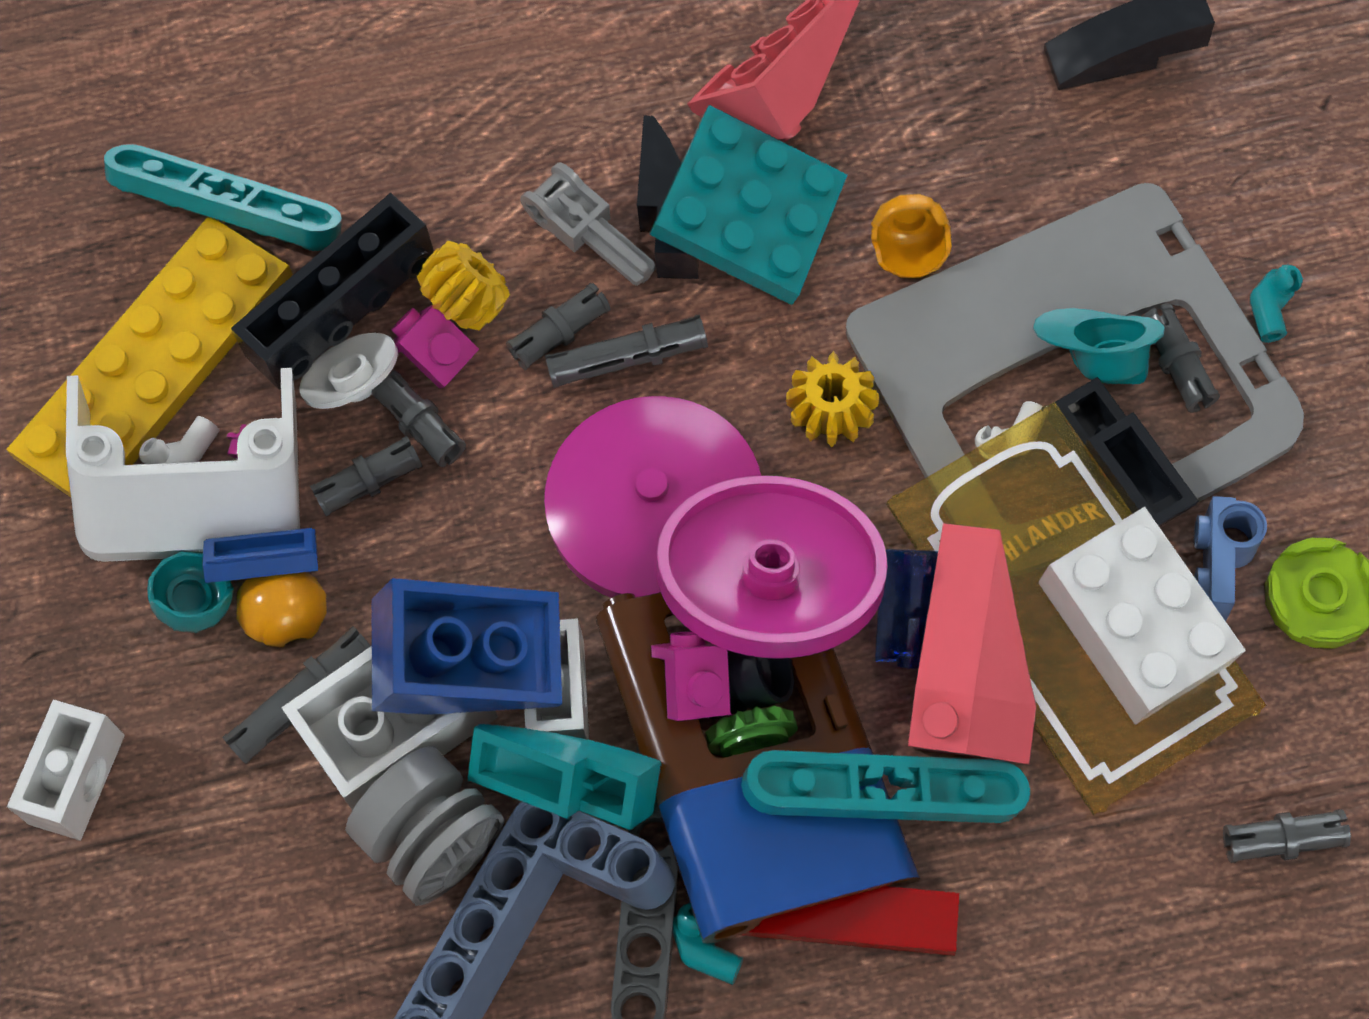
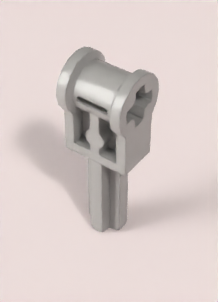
(581, 216)

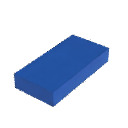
(260, 555)

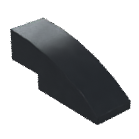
(1128, 40)
(656, 174)
(1127, 453)

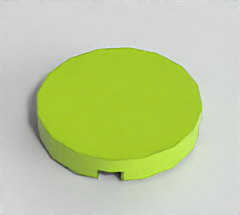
(1319, 593)

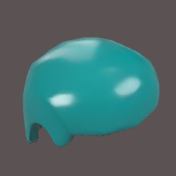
(183, 598)

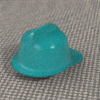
(1102, 342)

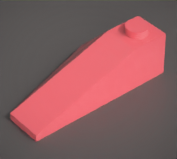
(785, 74)
(973, 664)

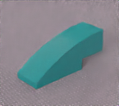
(565, 773)

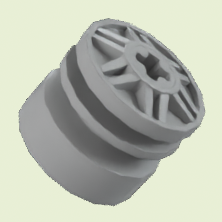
(424, 825)

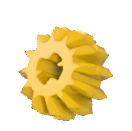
(463, 285)
(837, 416)

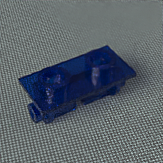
(905, 606)

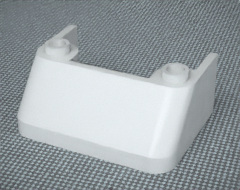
(176, 506)

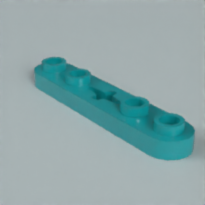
(223, 196)
(935, 787)

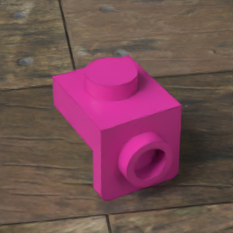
(433, 344)
(694, 677)

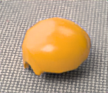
(911, 236)
(281, 608)

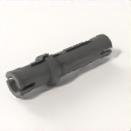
(626, 351)
(269, 719)

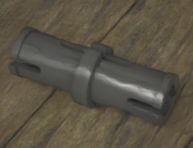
(558, 326)
(1182, 361)
(419, 419)
(366, 476)
(1286, 836)

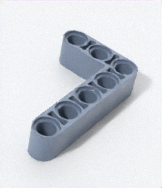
(517, 910)

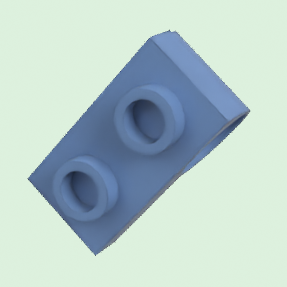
(1223, 554)

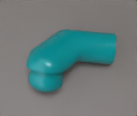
(1270, 297)
(702, 956)

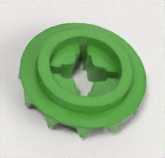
(751, 731)

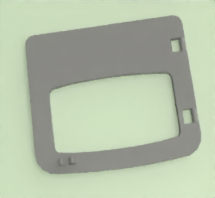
(979, 319)

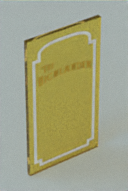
(1047, 501)

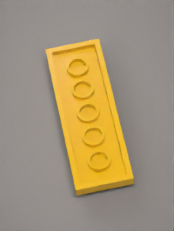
(158, 347)

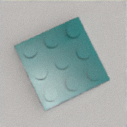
(749, 205)

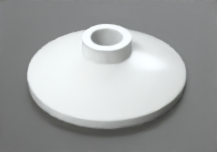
(349, 371)

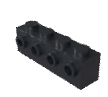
(335, 291)

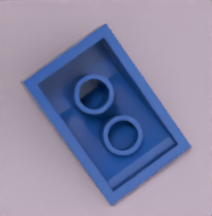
(464, 648)

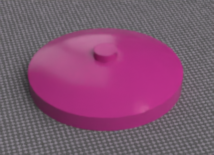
(626, 477)
(771, 566)

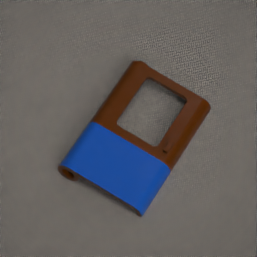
(730, 855)

